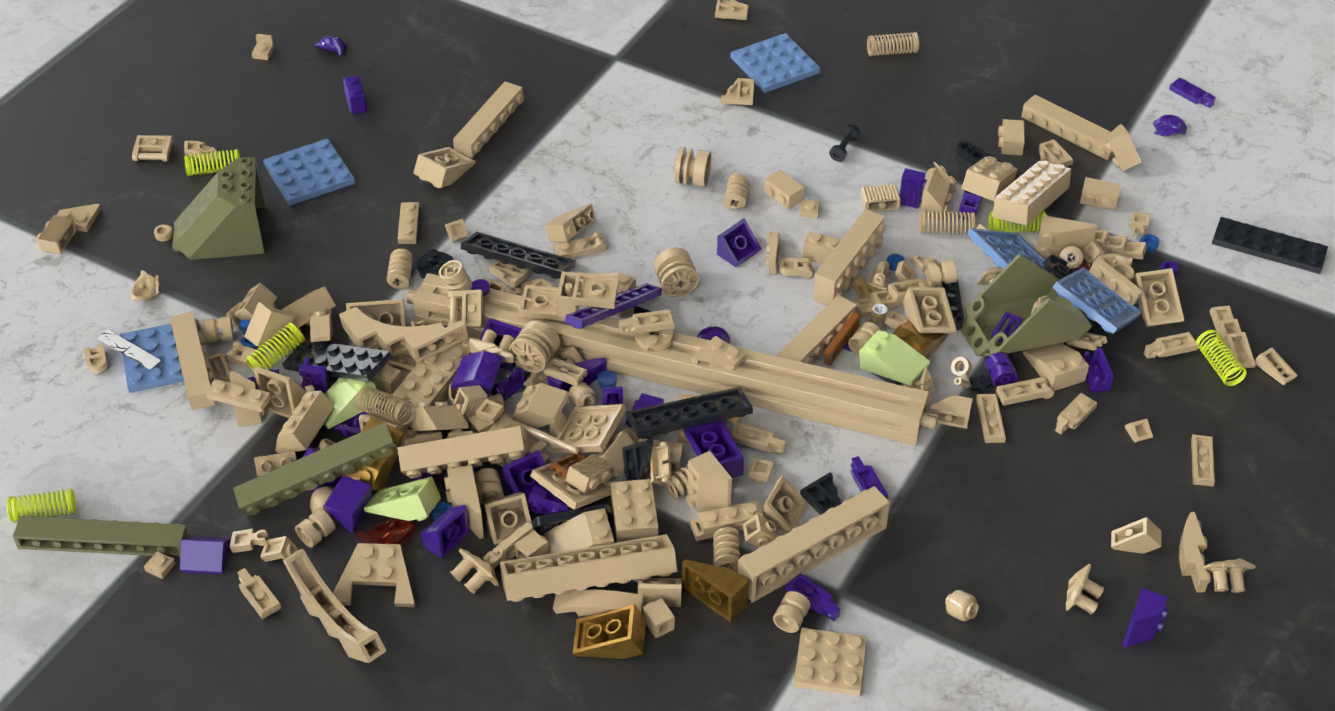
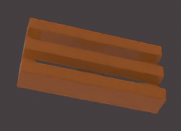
(569, 459)

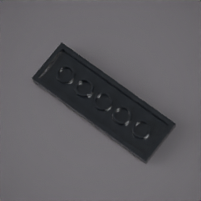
(1270, 245)
(517, 254)
(340, 360)
(689, 412)

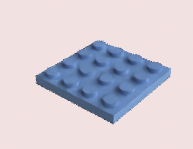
(775, 62)
(308, 171)
(1004, 246)
(1096, 300)
(161, 344)

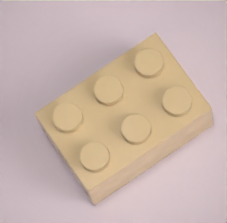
(989, 177)
(633, 510)

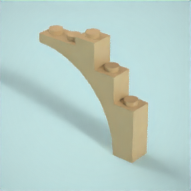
(319, 601)

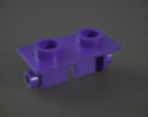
(510, 385)

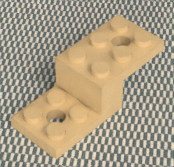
(573, 291)

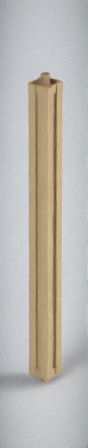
(765, 379)

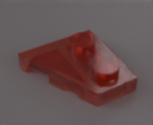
(389, 532)

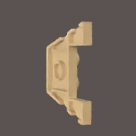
(376, 566)

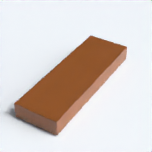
(841, 338)

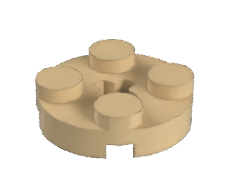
(658, 343)

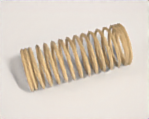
(914, 44)
(922, 221)
(395, 419)

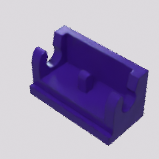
(1099, 372)

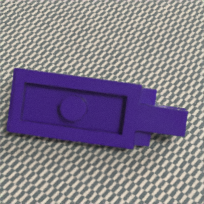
(1192, 92)
(865, 476)
(819, 599)

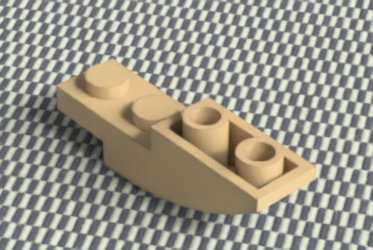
(1191, 553)

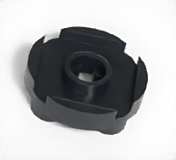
(432, 258)
(1057, 266)

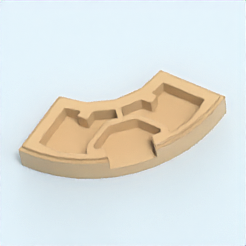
(197, 147)

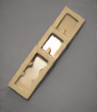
(1119, 245)
(891, 297)
(1232, 335)
(594, 601)

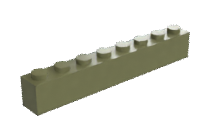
(315, 469)
(99, 536)

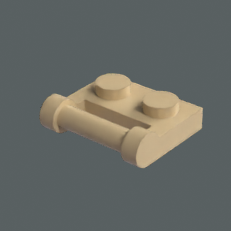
(152, 144)
(471, 307)

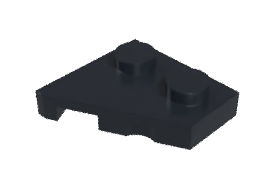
(637, 460)
(822, 494)

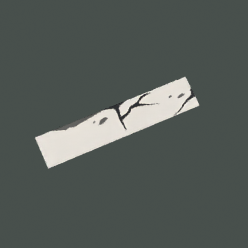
(128, 349)

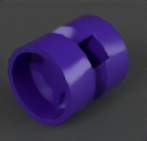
(1001, 369)

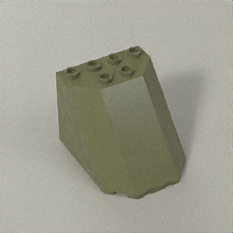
(223, 215)
(1016, 292)

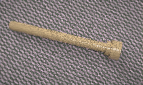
(546, 437)

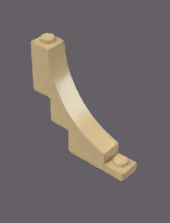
(417, 340)

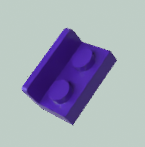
(314, 376)
(544, 502)

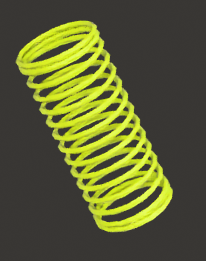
(190, 172)
(996, 224)
(298, 336)
(1228, 373)
(70, 495)

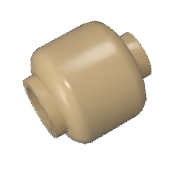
(1076, 252)
(582, 395)
(961, 605)

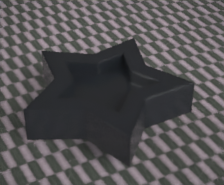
(980, 384)

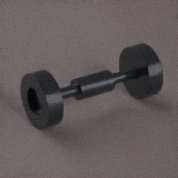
(838, 152)

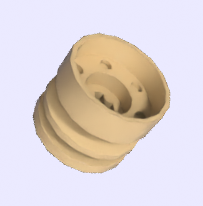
(695, 167)
(676, 272)
(535, 346)

